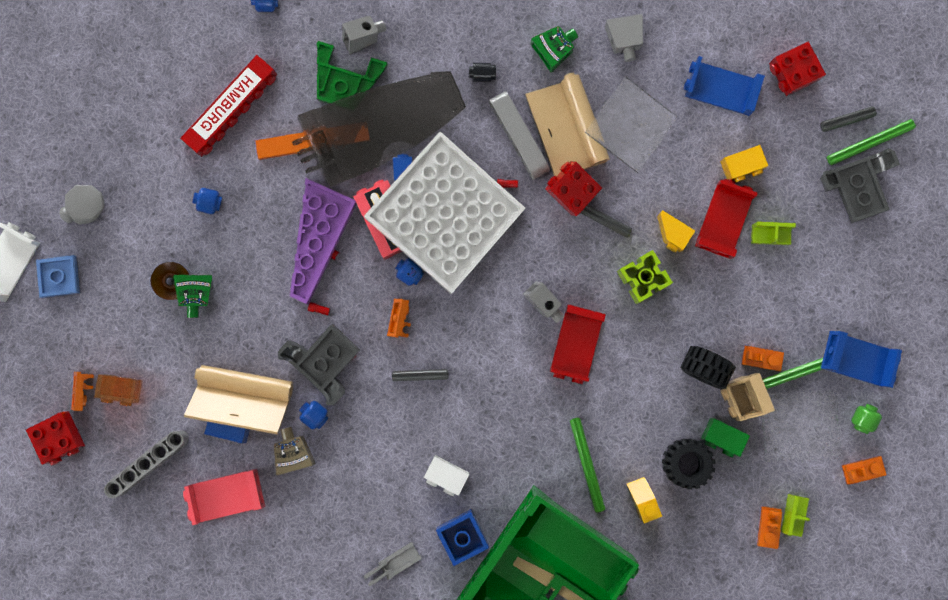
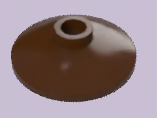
(160, 276)

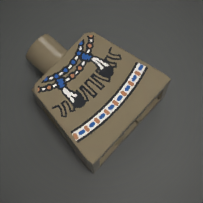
(292, 453)

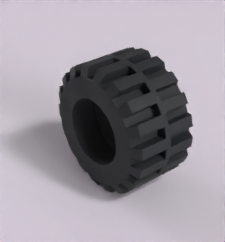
(708, 367)
(704, 468)

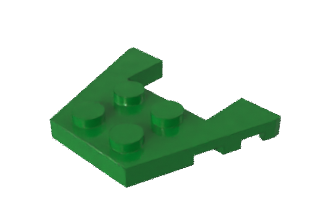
(338, 83)

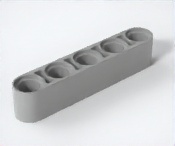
(519, 134)
(138, 468)

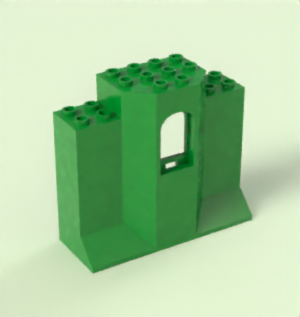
(558, 544)

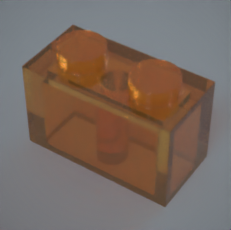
(118, 389)

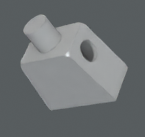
(361, 33)
(625, 35)
(538, 295)

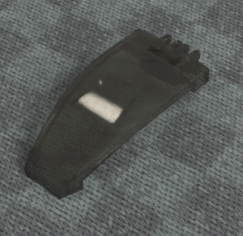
(377, 125)

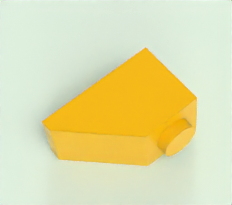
(674, 232)
(644, 500)

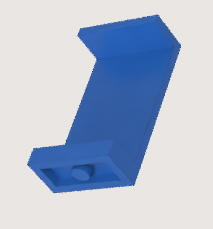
(723, 87)
(861, 359)

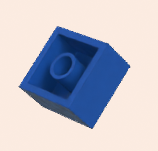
(462, 537)

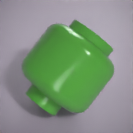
(866, 418)

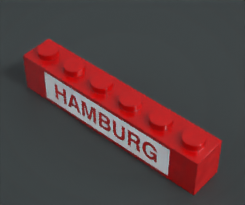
(229, 106)

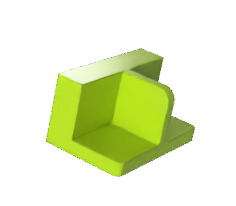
(772, 233)
(795, 515)

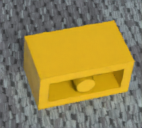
(744, 163)

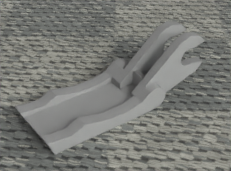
(395, 563)

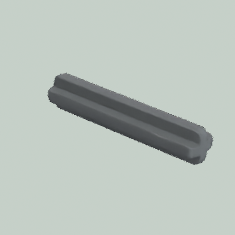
(848, 119)
(607, 221)
(416, 375)

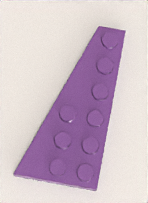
(320, 229)

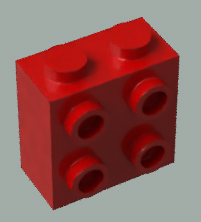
(797, 68)
(573, 188)
(55, 438)

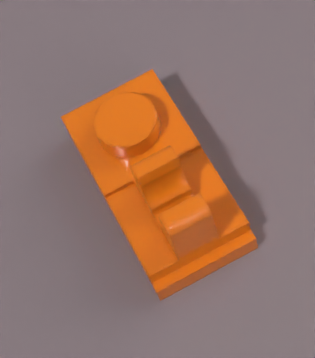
(398, 315)
(762, 358)
(78, 398)
(864, 470)
(769, 527)

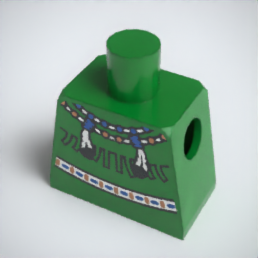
(554, 46)
(192, 292)

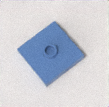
(58, 276)

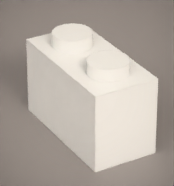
(446, 475)

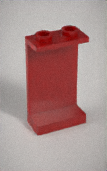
(725, 218)
(576, 344)

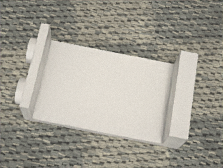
(15, 254)

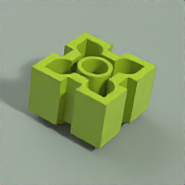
(647, 265)

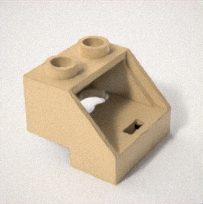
(747, 397)

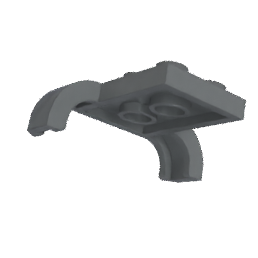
(860, 185)
(322, 361)

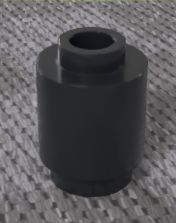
(482, 72)

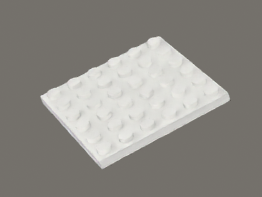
(444, 212)

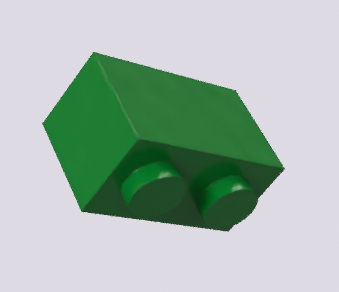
(724, 437)

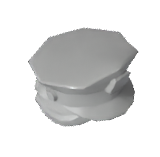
(82, 205)

